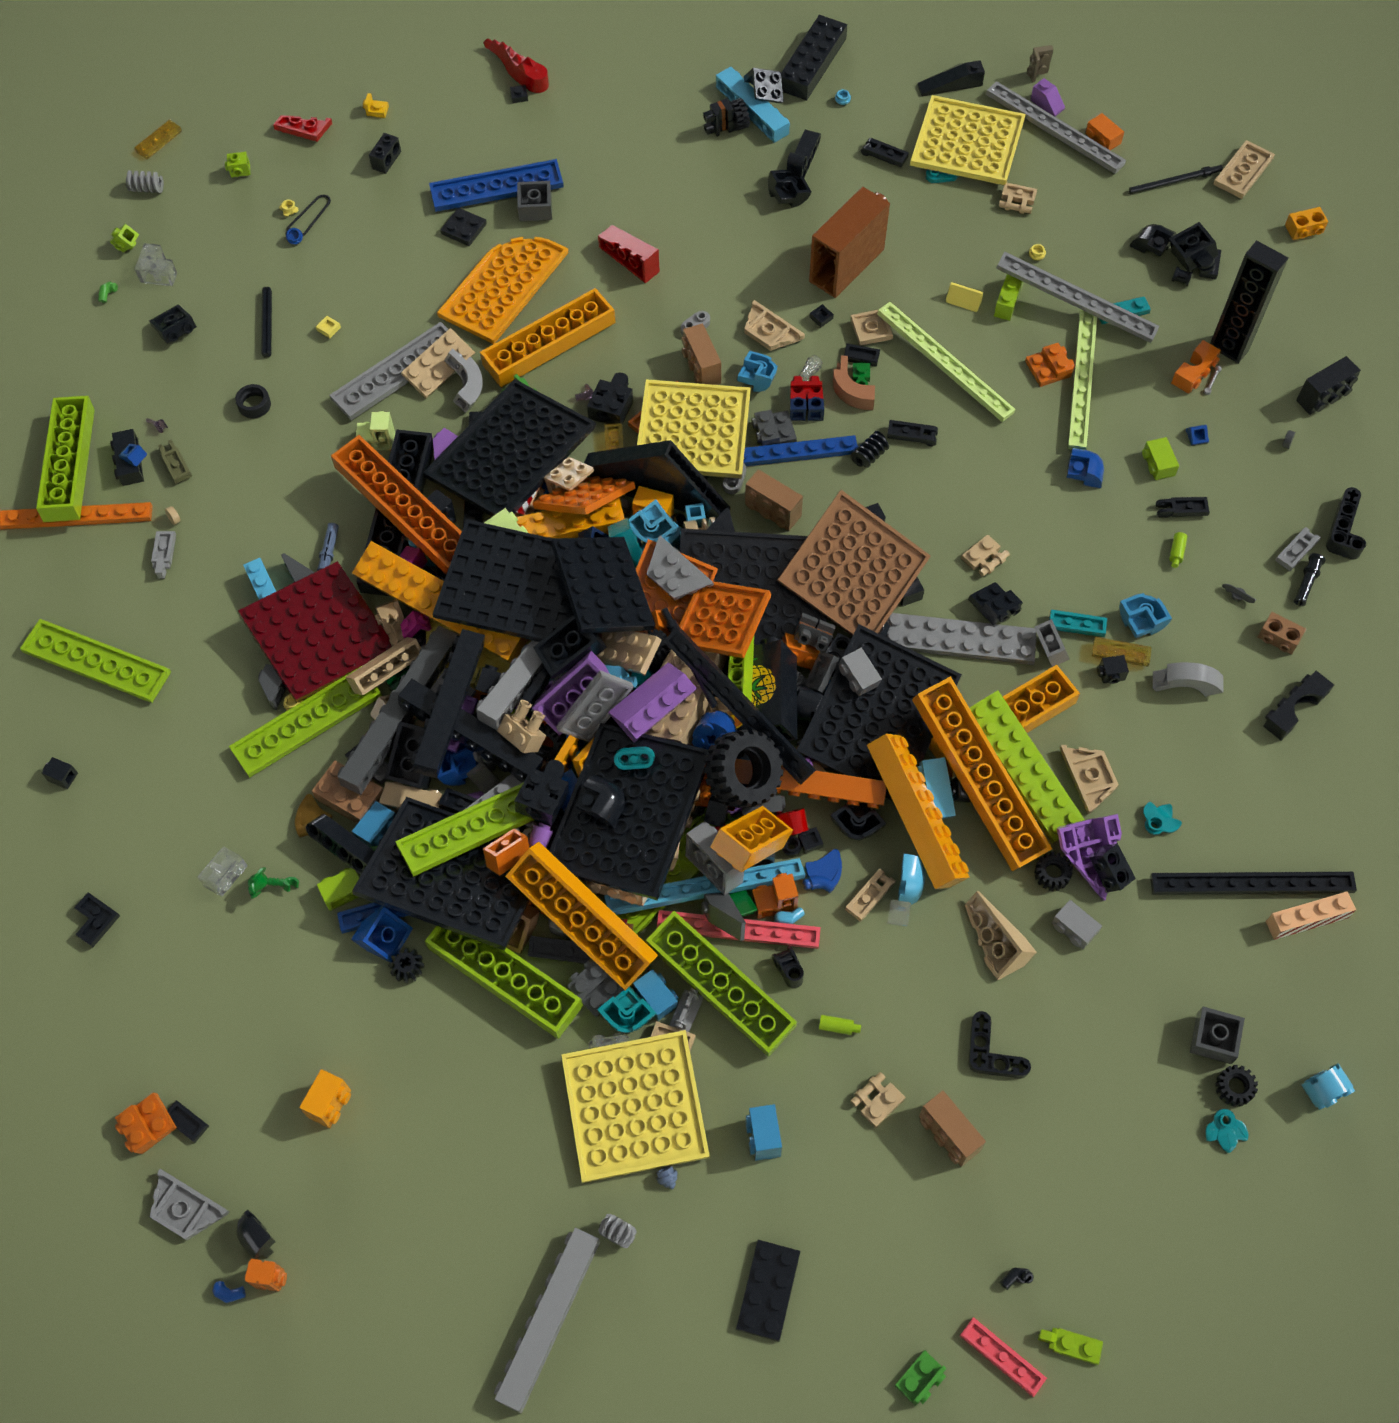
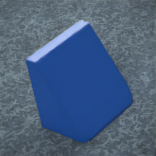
(1197, 434)
(133, 454)

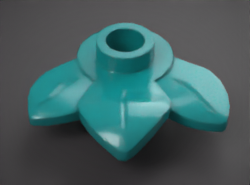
(1161, 817)
(1228, 1133)

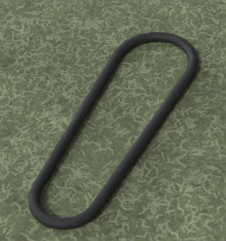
(329, 200)

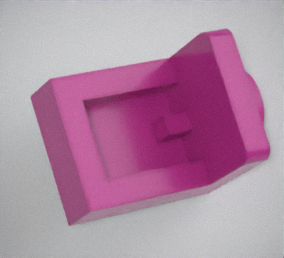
(413, 623)

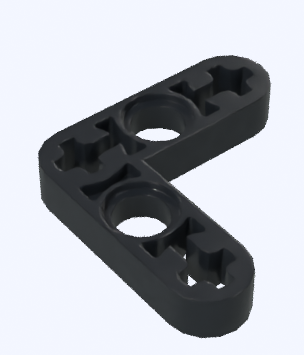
(989, 1058)

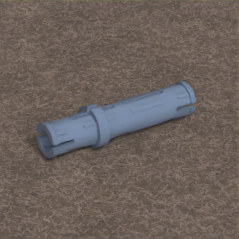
(326, 554)

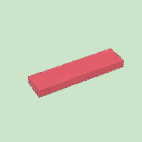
(1003, 1357)

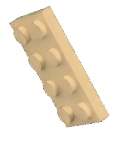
(1244, 169)
(430, 369)
(629, 650)

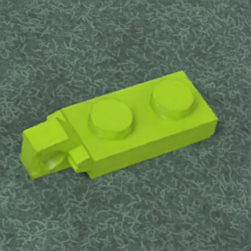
(1072, 1345)

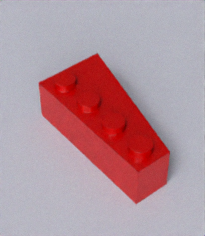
(630, 252)

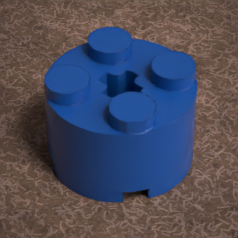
(711, 727)

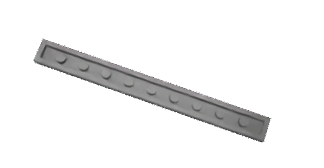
(1056, 127)
(1077, 297)

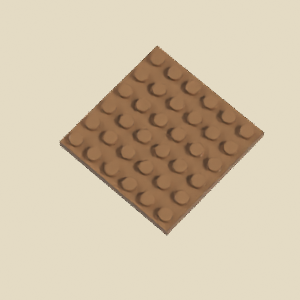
(853, 566)

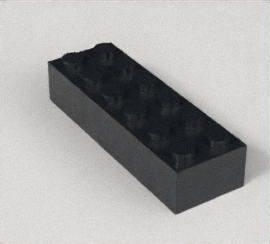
(813, 57)

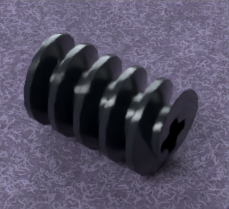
(870, 450)

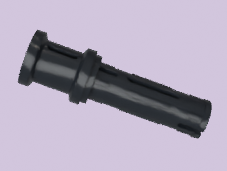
(1311, 572)

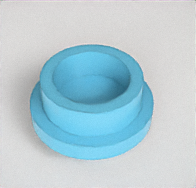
(842, 97)

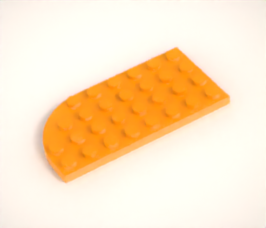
(502, 286)

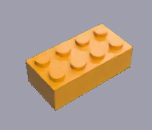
(751, 838)

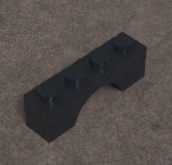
(1313, 690)

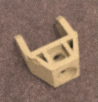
(390, 617)

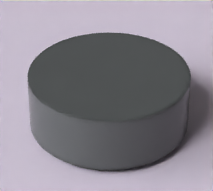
(1288, 439)

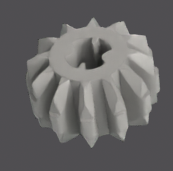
(617, 1231)

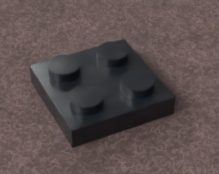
(463, 226)

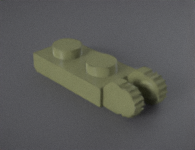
(175, 462)

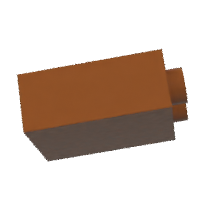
(849, 241)

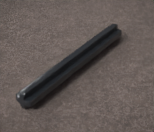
(266, 322)

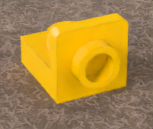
(375, 108)

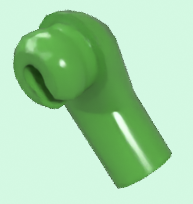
(105, 289)

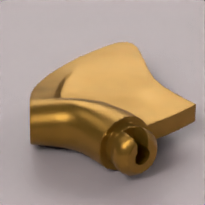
(306, 813)

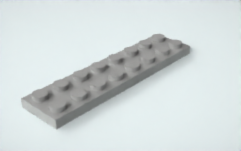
(384, 376)
(963, 638)

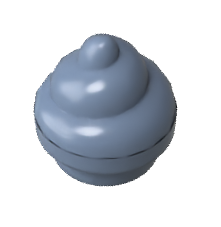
(667, 1177)

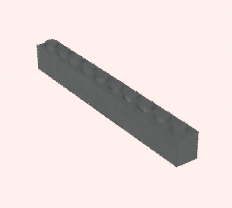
(382, 732)

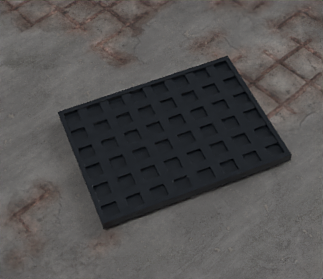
(504, 583)

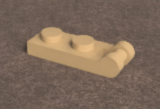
(870, 895)

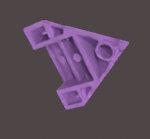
(1083, 839)

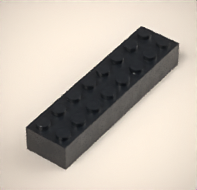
(1248, 300)

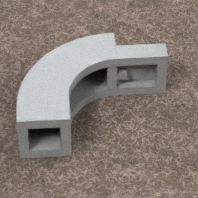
(470, 376)
(1187, 674)

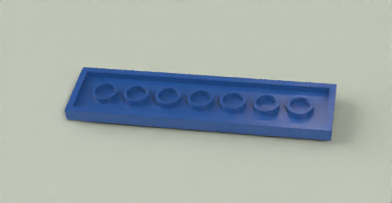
(492, 185)

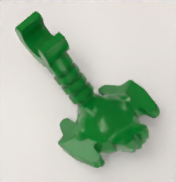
(260, 880)

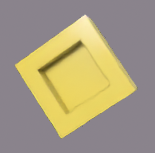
(328, 327)

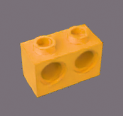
(1306, 223)

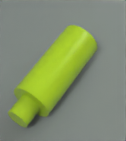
(1178, 549)
(838, 1025)

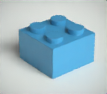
(765, 1133)

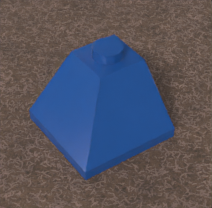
(382, 934)

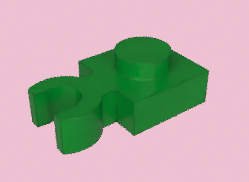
(861, 373)

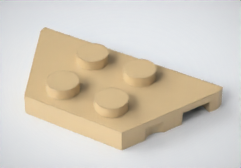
(770, 329)
(1090, 775)

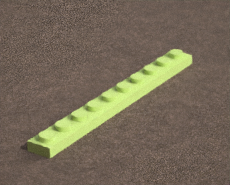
(946, 362)
(1082, 381)

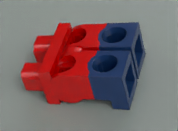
(806, 392)

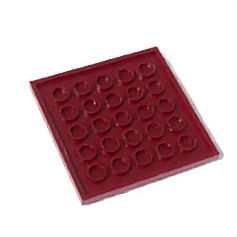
(315, 630)

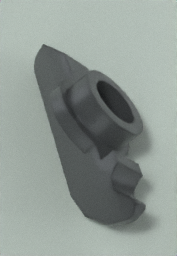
(1238, 593)

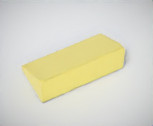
(964, 297)

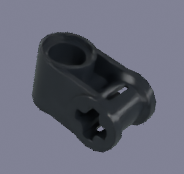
(787, 963)

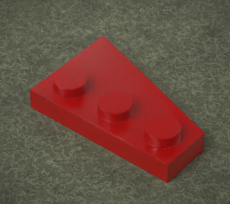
(305, 128)

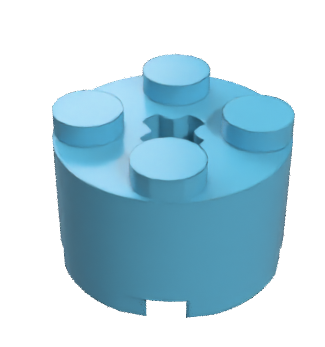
(1328, 1087)

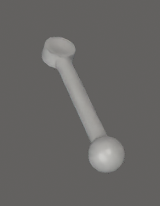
(1207, 391)

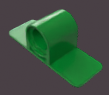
(743, 903)

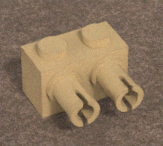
(520, 731)

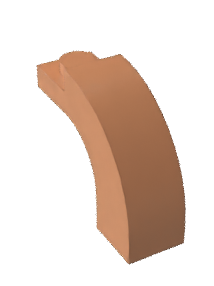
(850, 392)

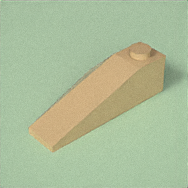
(1002, 943)

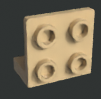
(567, 474)

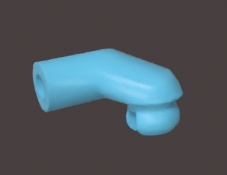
(789, 917)

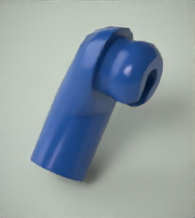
(225, 1294)

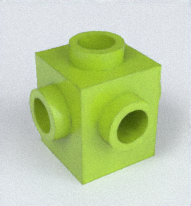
(238, 164)
(124, 238)

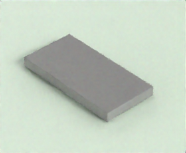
(593, 706)

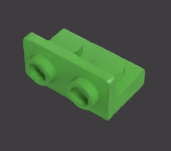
(920, 1378)

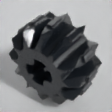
(407, 971)

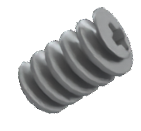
(144, 182)

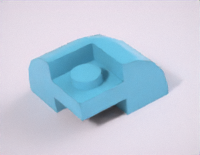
(652, 522)
(912, 879)

